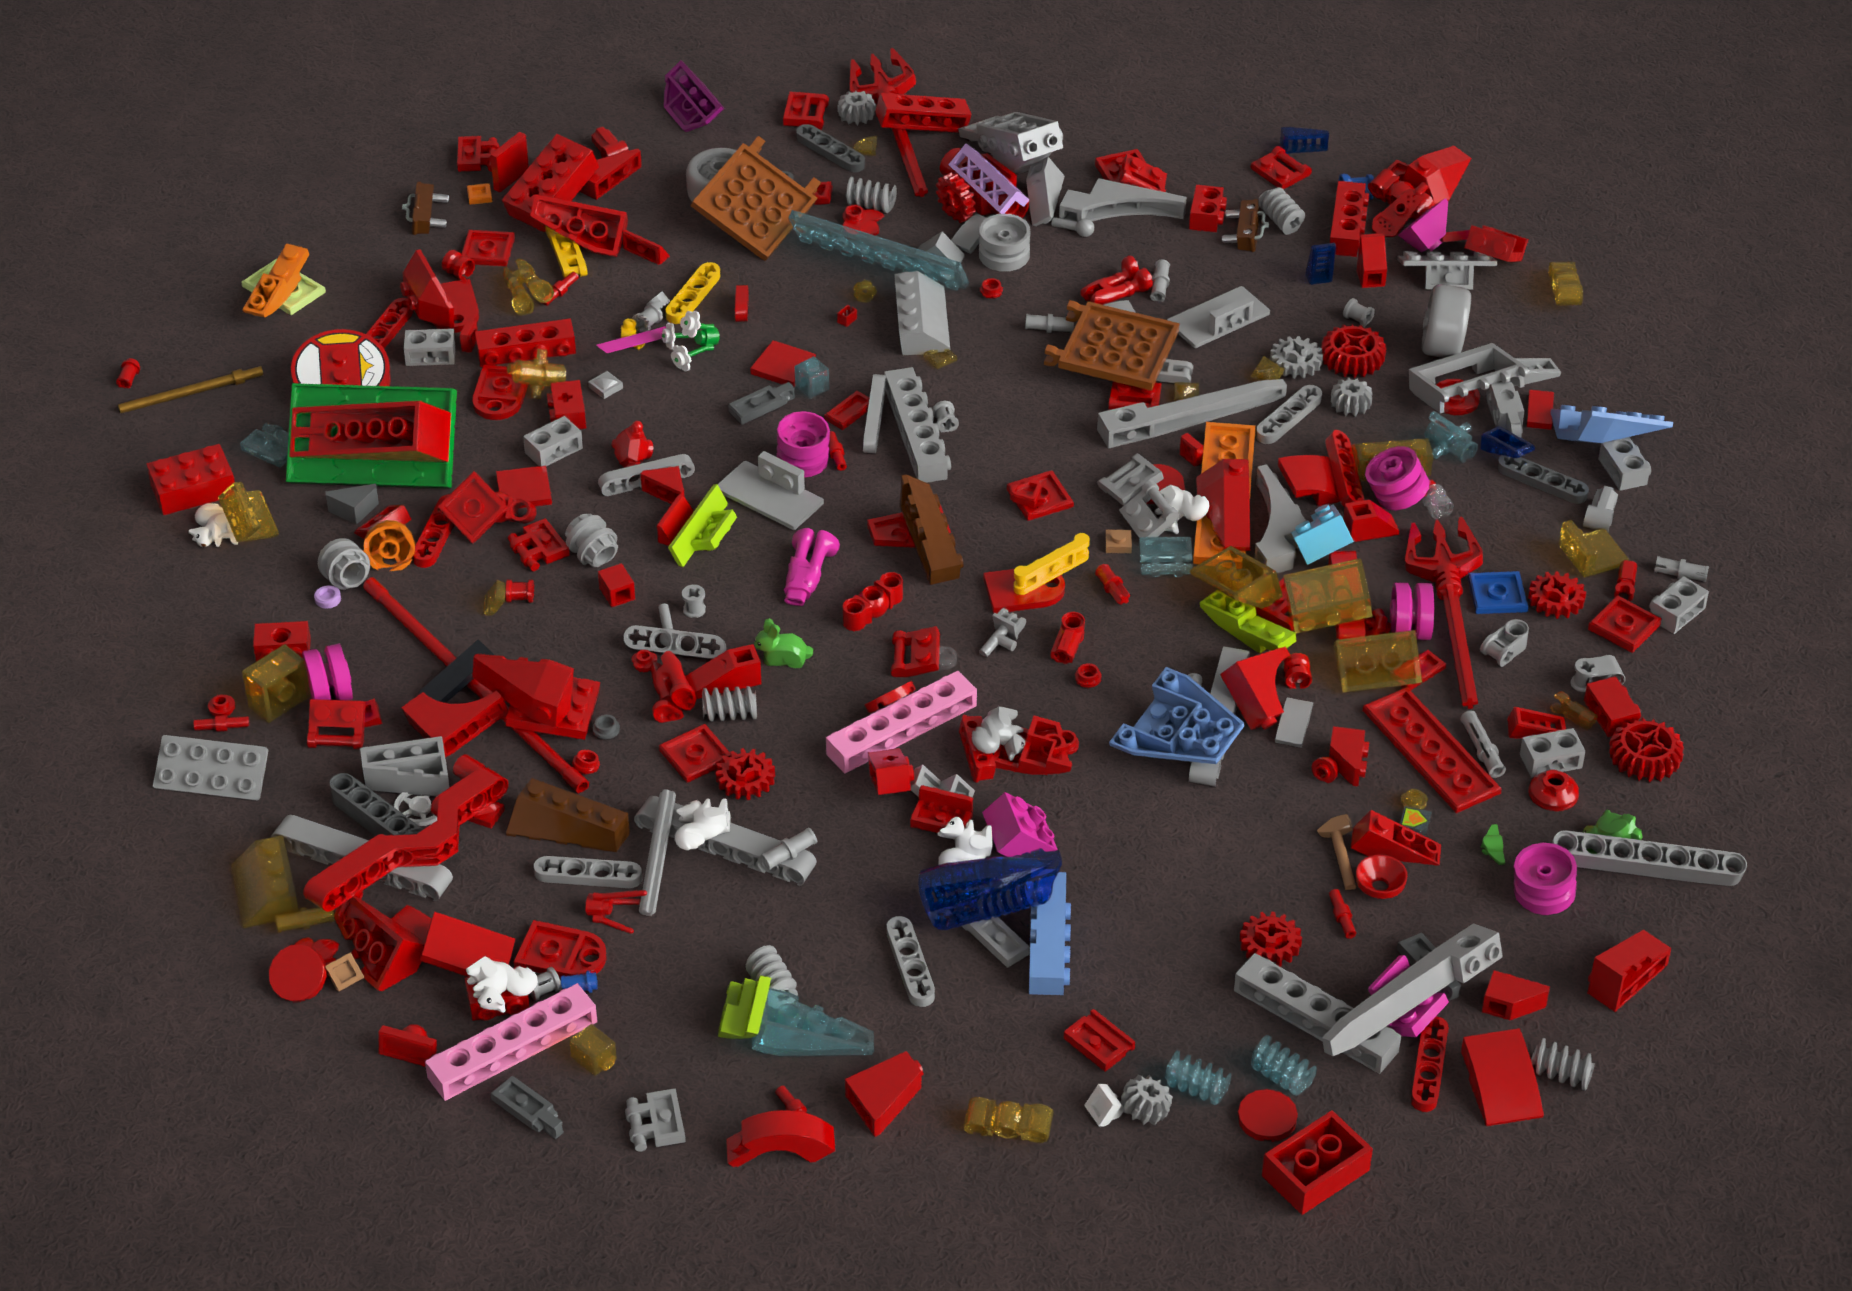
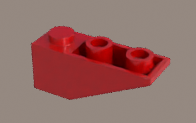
(730, 669)
(1383, 836)

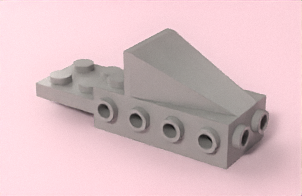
(1016, 139)

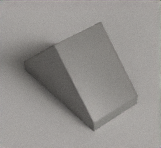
(942, 246)

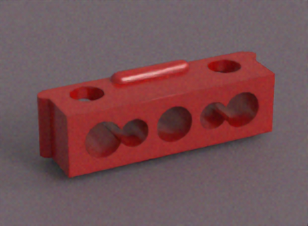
(980, 764)

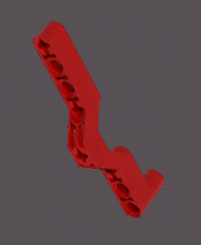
(429, 847)

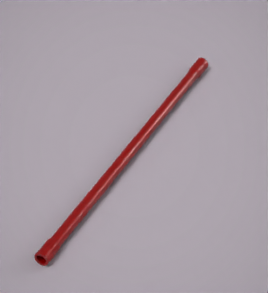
(381, 595)

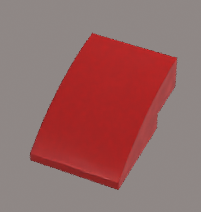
(1502, 1077)

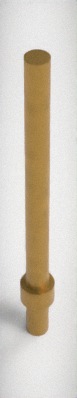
(237, 377)

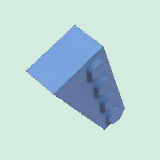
(1047, 942)

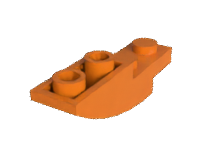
(278, 285)

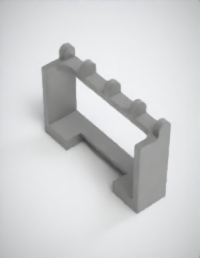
(1481, 359)

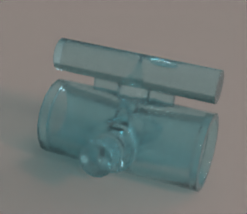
(1450, 438)

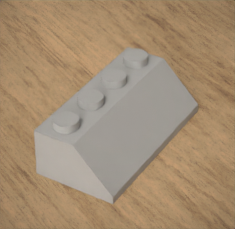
(921, 314)

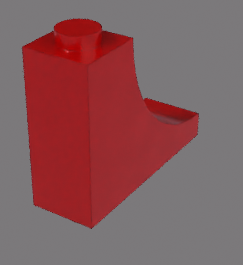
(1254, 687)
(453, 722)

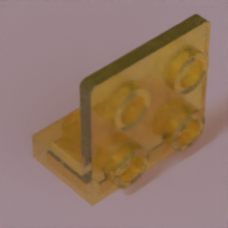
(247, 513)
(1591, 551)

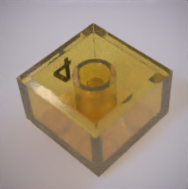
(276, 683)

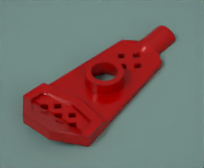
(1399, 219)

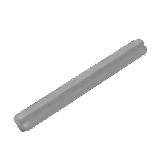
(657, 852)

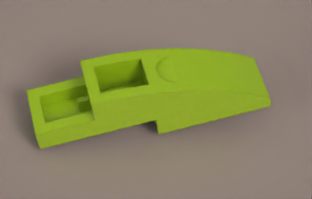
(1244, 624)

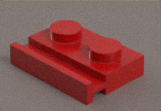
(1099, 1040)

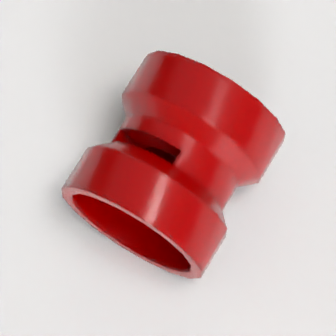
(458, 264)
(1297, 671)

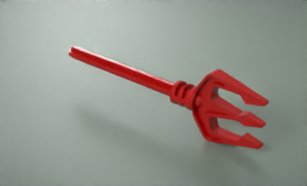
(896, 85)
(1446, 571)

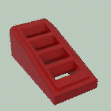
(1521, 722)

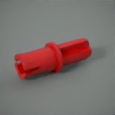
(1112, 584)

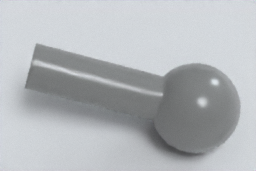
(1083, 227)
(665, 621)

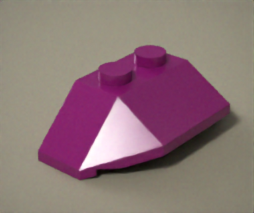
(689, 99)

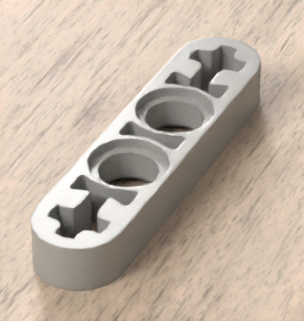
(874, 413)
(1291, 416)
(615, 476)
(675, 639)
(588, 869)
(912, 961)

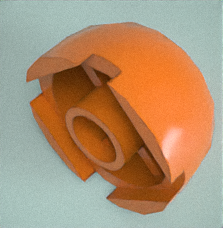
(389, 540)

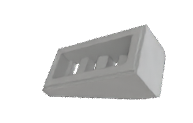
(1539, 373)

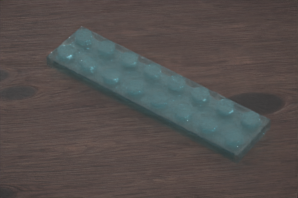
(878, 249)

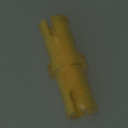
(303, 918)

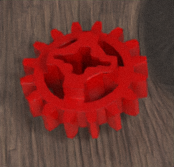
(955, 197)
(1557, 594)
(745, 774)
(1271, 938)

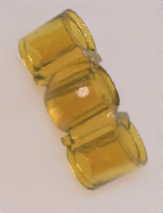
(1565, 283)
(1009, 1119)

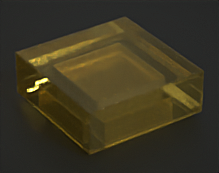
(940, 359)
(494, 598)

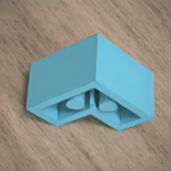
(1322, 535)

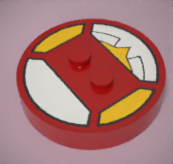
(341, 359)

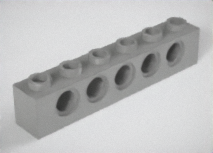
(917, 425)
(1309, 1008)

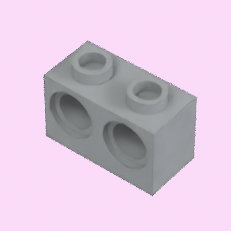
(429, 347)
(553, 442)
(1624, 463)
(1679, 604)
(1551, 751)

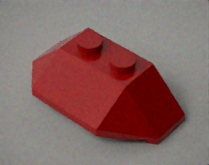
(425, 292)

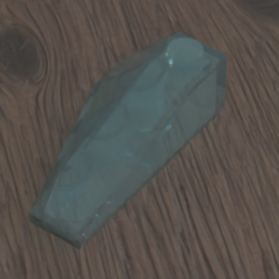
(799, 1030)

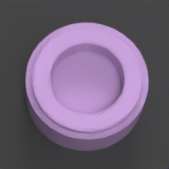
(327, 596)

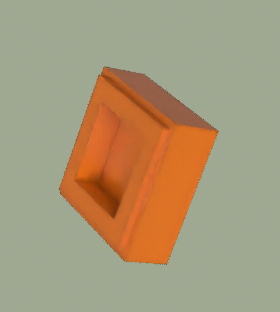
(479, 193)

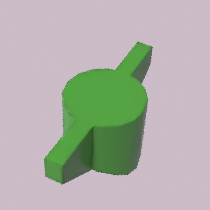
(1493, 845)

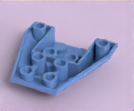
(1601, 427)
(1180, 723)

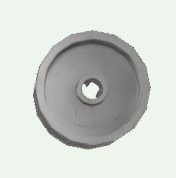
(1004, 242)

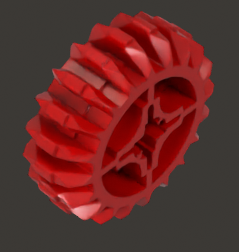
(1353, 350)
(1646, 749)

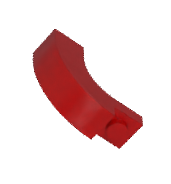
(783, 1131)

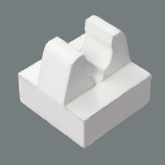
(1104, 1105)

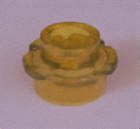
(860, 295)
(1414, 798)

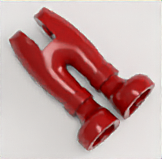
(1119, 284)
(672, 688)

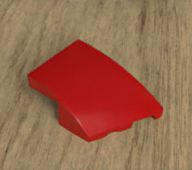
(1310, 476)
(1043, 751)

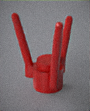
(602, 903)

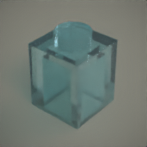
(811, 377)

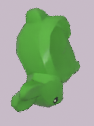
(781, 648)
(1615, 825)

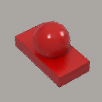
(407, 1044)

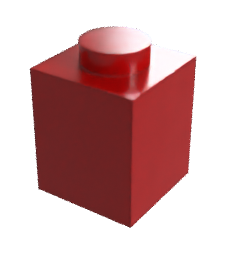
(616, 585)

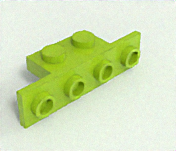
(704, 527)

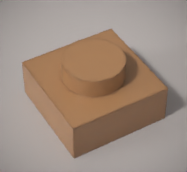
(1118, 541)
(344, 972)

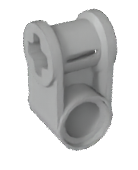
(1506, 642)
(1595, 670)

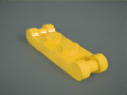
(567, 254)
(1051, 565)

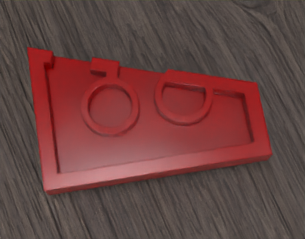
(891, 531)

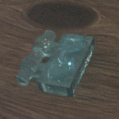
(268, 445)
(1165, 550)

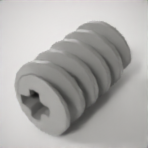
(870, 196)
(1282, 210)
(729, 703)
(769, 964)
(1562, 1063)

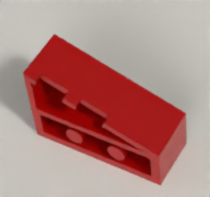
(1627, 969)

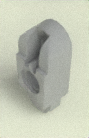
(1505, 407)

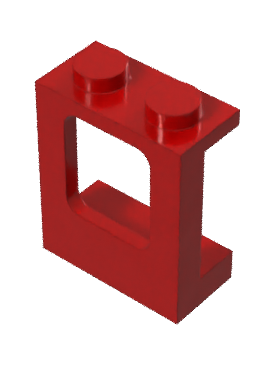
(1496, 244)

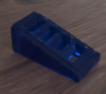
(1303, 134)
(1321, 275)
(1505, 443)

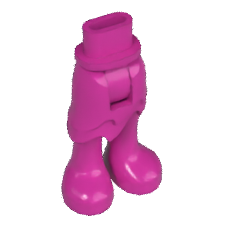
(802, 575)

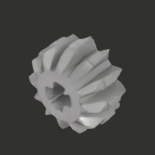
(856, 107)
(1351, 396)
(1146, 1099)

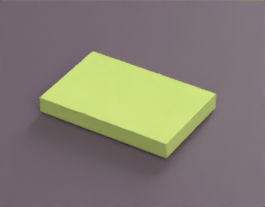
(303, 294)

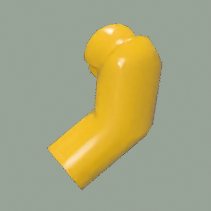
(628, 329)

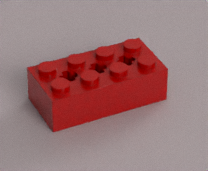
(555, 173)

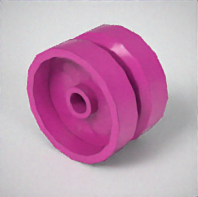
(1397, 478)
(1412, 612)
(332, 674)
(1545, 878)

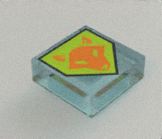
(1416, 819)

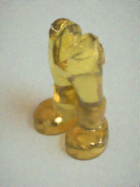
(539, 288)

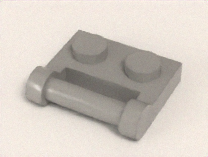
(1130, 478)
(1142, 517)

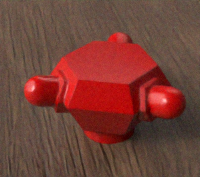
(632, 446)

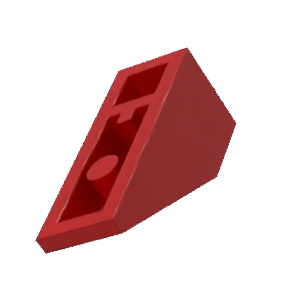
(611, 172)

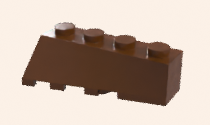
(929, 531)
(567, 818)

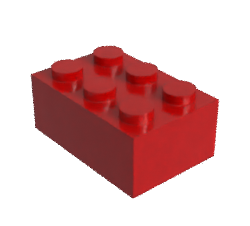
(190, 478)
(1317, 1162)

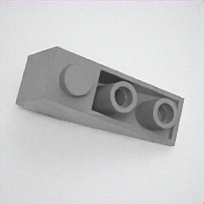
(1043, 188)

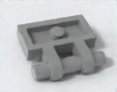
(665, 1118)

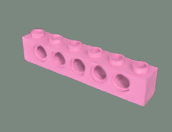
(901, 721)
(510, 1041)

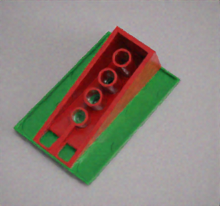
(371, 435)

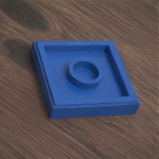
(1497, 592)

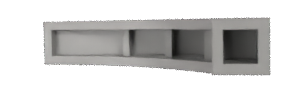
(1120, 199)
(1277, 544)

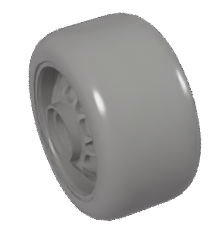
(704, 167)
(1446, 321)

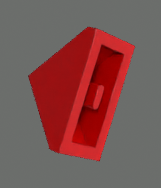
(663, 483)

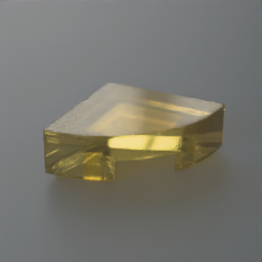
(867, 146)

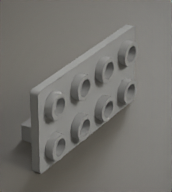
(1447, 270)
(1219, 316)
(772, 490)
(210, 767)

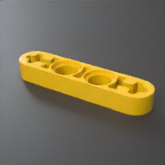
(689, 292)

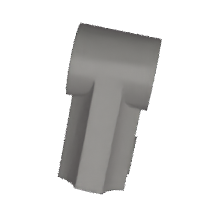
(1601, 512)

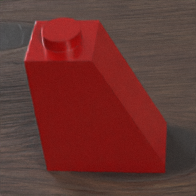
(884, 1090)

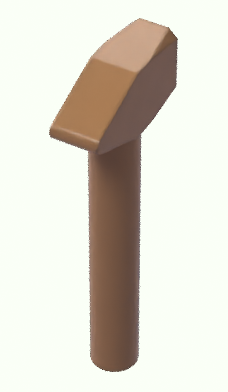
(1336, 828)

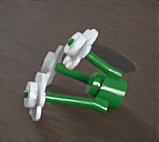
(706, 336)

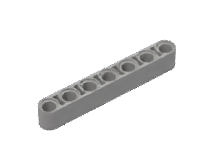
(1203, 772)
(331, 845)
(738, 845)
(1659, 853)

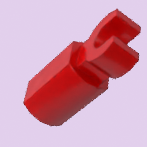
(1626, 579)

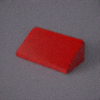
(644, 247)
(392, 512)
(674, 520)

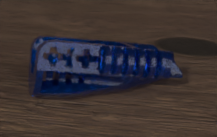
(988, 885)

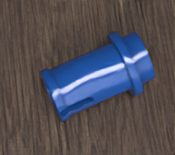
(586, 981)

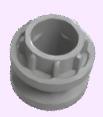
(591, 540)
(343, 563)

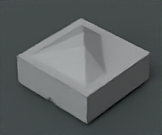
(605, 384)

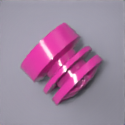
(804, 442)

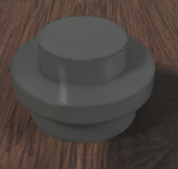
(606, 727)

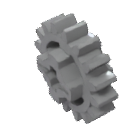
(1297, 356)

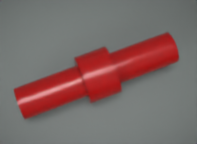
(561, 287)
(837, 452)
(221, 723)
(1342, 913)
(789, 1101)

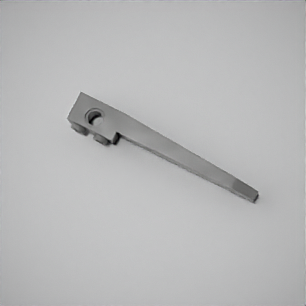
(1139, 423)
(1453, 960)

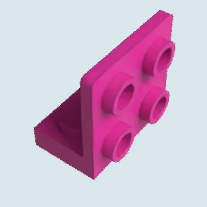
(1416, 1019)

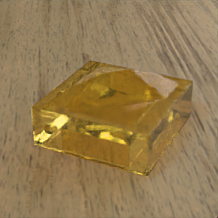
(1267, 370)
(1185, 390)

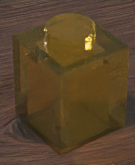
(593, 1050)

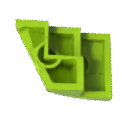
(744, 1008)

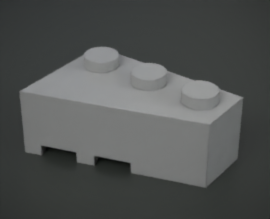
(406, 767)

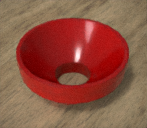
(1552, 796)
(1381, 869)

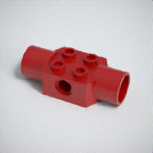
(983, 206)

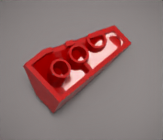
(1439, 170)
(585, 224)
(1229, 501)
(535, 688)
(382, 944)

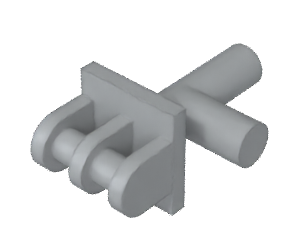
(1004, 625)

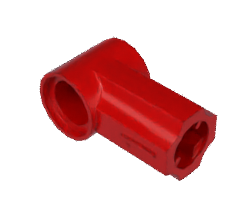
(607, 143)
(1068, 638)

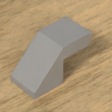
(953, 784)

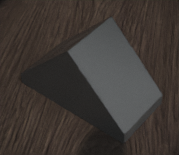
(352, 502)

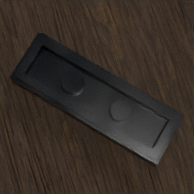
(455, 675)

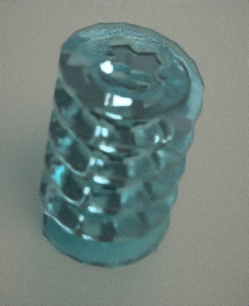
(1282, 1068)
(1197, 1079)

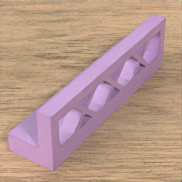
(993, 175)

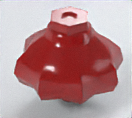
(1377, 623)

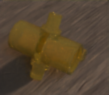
(537, 373)

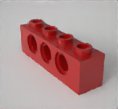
(922, 112)
(1349, 217)
(523, 341)

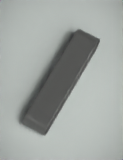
(369, 808)

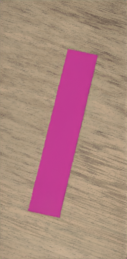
(632, 340)

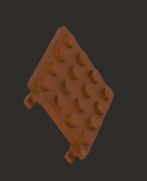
(754, 200)
(1115, 344)

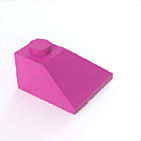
(1428, 228)

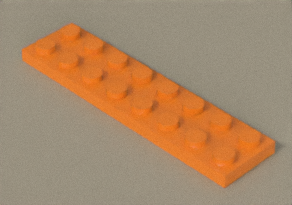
(1220, 443)

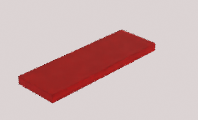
(1432, 750)

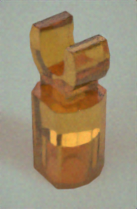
(1574, 711)

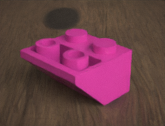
(1018, 826)

